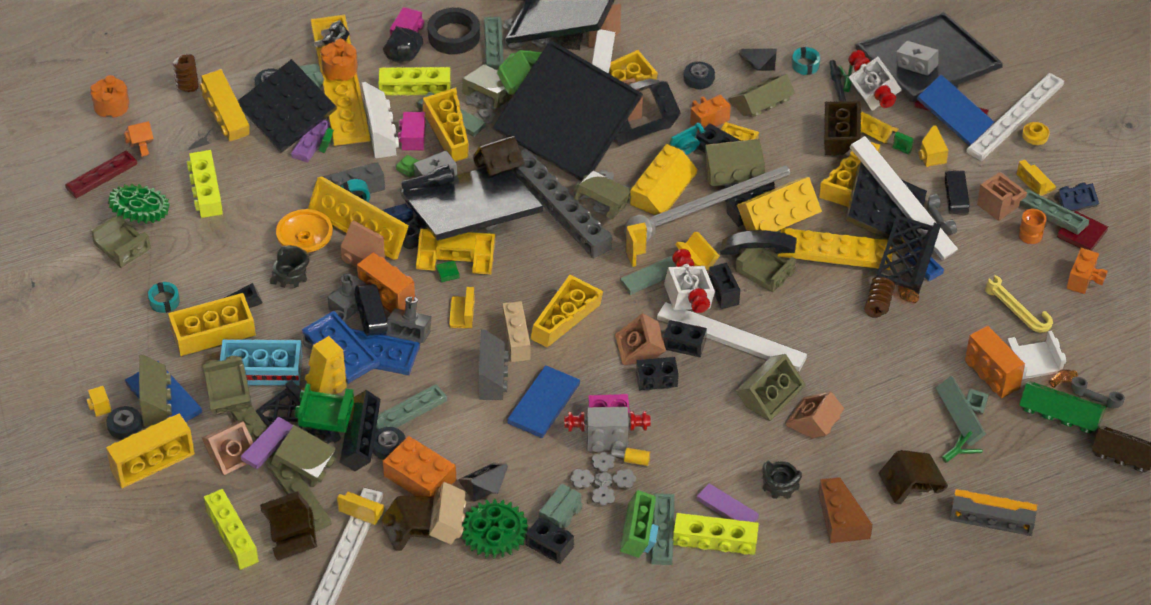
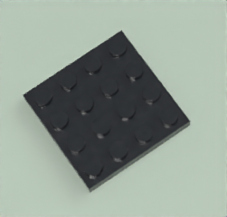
(286, 105)
(874, 209)

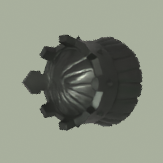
(290, 266)
(780, 478)

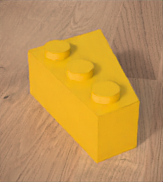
(326, 367)

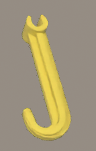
(995, 288)

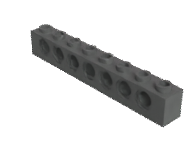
(563, 206)

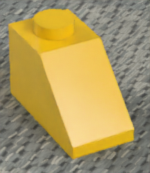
(933, 148)

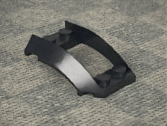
(667, 107)

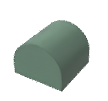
(977, 400)

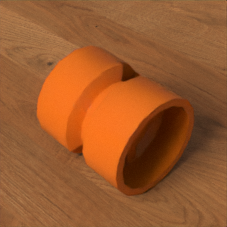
(1032, 226)

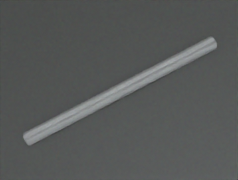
(720, 196)

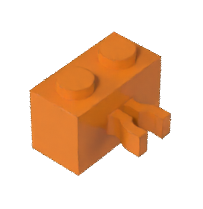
(712, 111)
(139, 135)
(1084, 271)

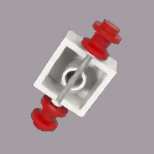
(873, 81)
(688, 284)

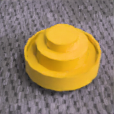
(1035, 133)

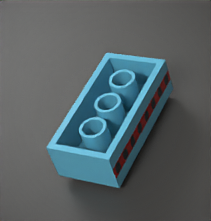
(267, 360)

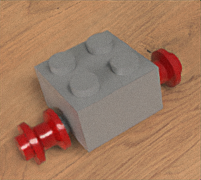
(607, 426)

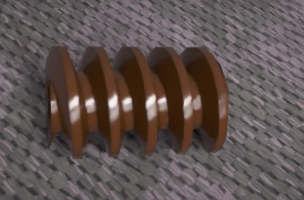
(186, 73)
(879, 297)

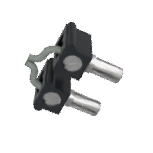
(336, 31)

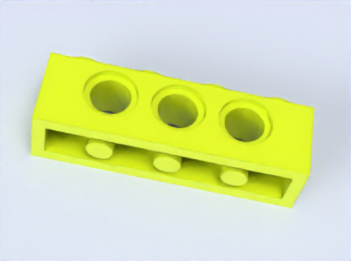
(414, 80)
(206, 184)
(231, 529)
(731, 534)

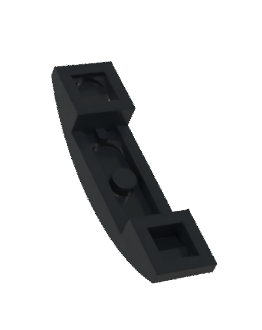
(758, 239)

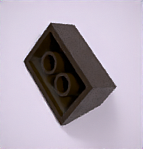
(841, 126)
(1123, 448)

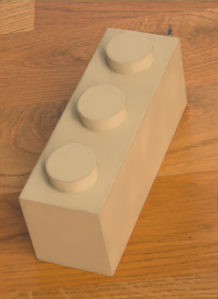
(516, 331)
(447, 513)

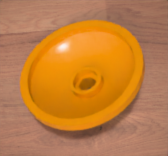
(304, 229)

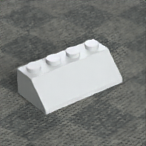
(379, 122)

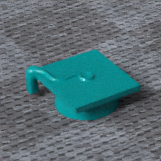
(686, 140)

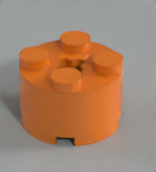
(339, 60)
(110, 97)

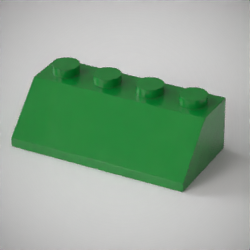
(1062, 406)

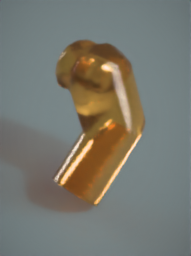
(908, 295)
(1062, 376)

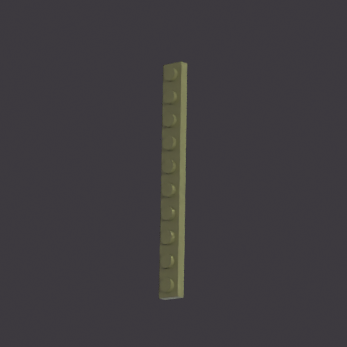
(287, 477)

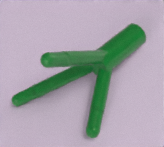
(847, 85)
(957, 449)

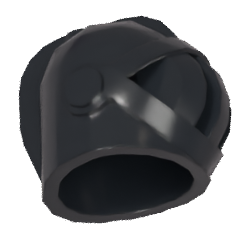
(403, 45)

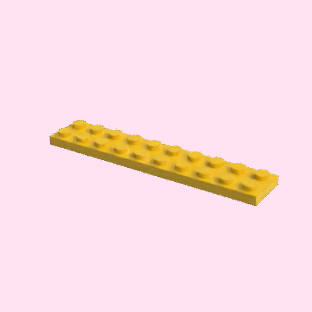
(349, 118)

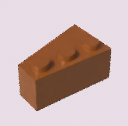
(842, 513)

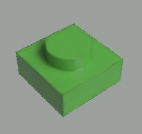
(406, 166)

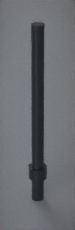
(836, 77)

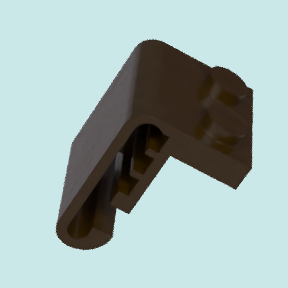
(499, 156)
(911, 472)
(408, 518)
(290, 525)

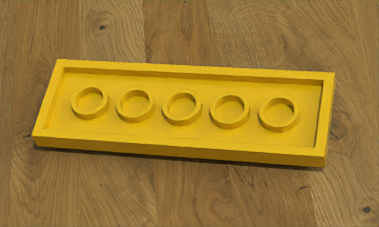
(345, 207)
(837, 248)

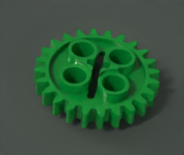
(138, 203)
(494, 528)

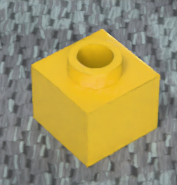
(98, 401)

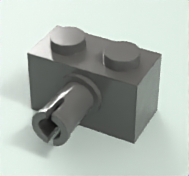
(344, 298)
(408, 324)

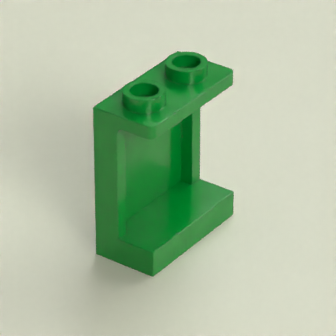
(324, 409)

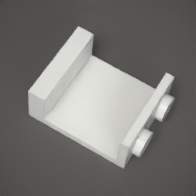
(1039, 358)

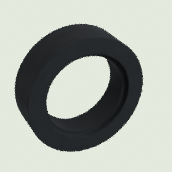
(453, 16)

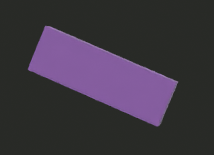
(310, 142)
(266, 443)
(725, 505)

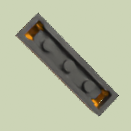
(993, 512)

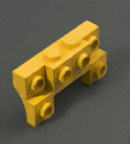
(463, 247)

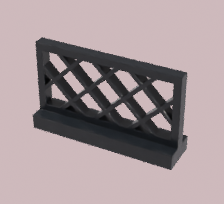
(924, 254)
(293, 393)

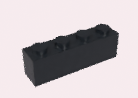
(361, 431)

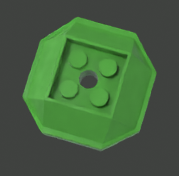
(516, 68)

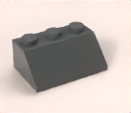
(370, 173)
(492, 367)

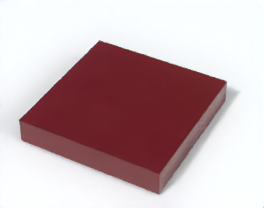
(1088, 237)

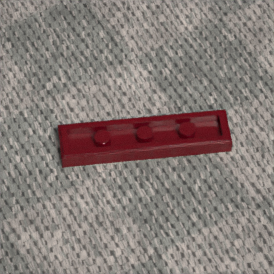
(101, 174)

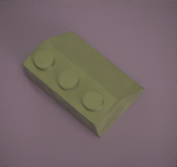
(763, 95)
(734, 161)
(771, 387)
(154, 391)

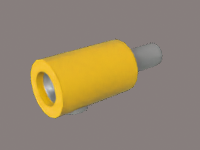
(633, 456)

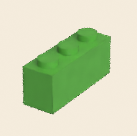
(638, 524)

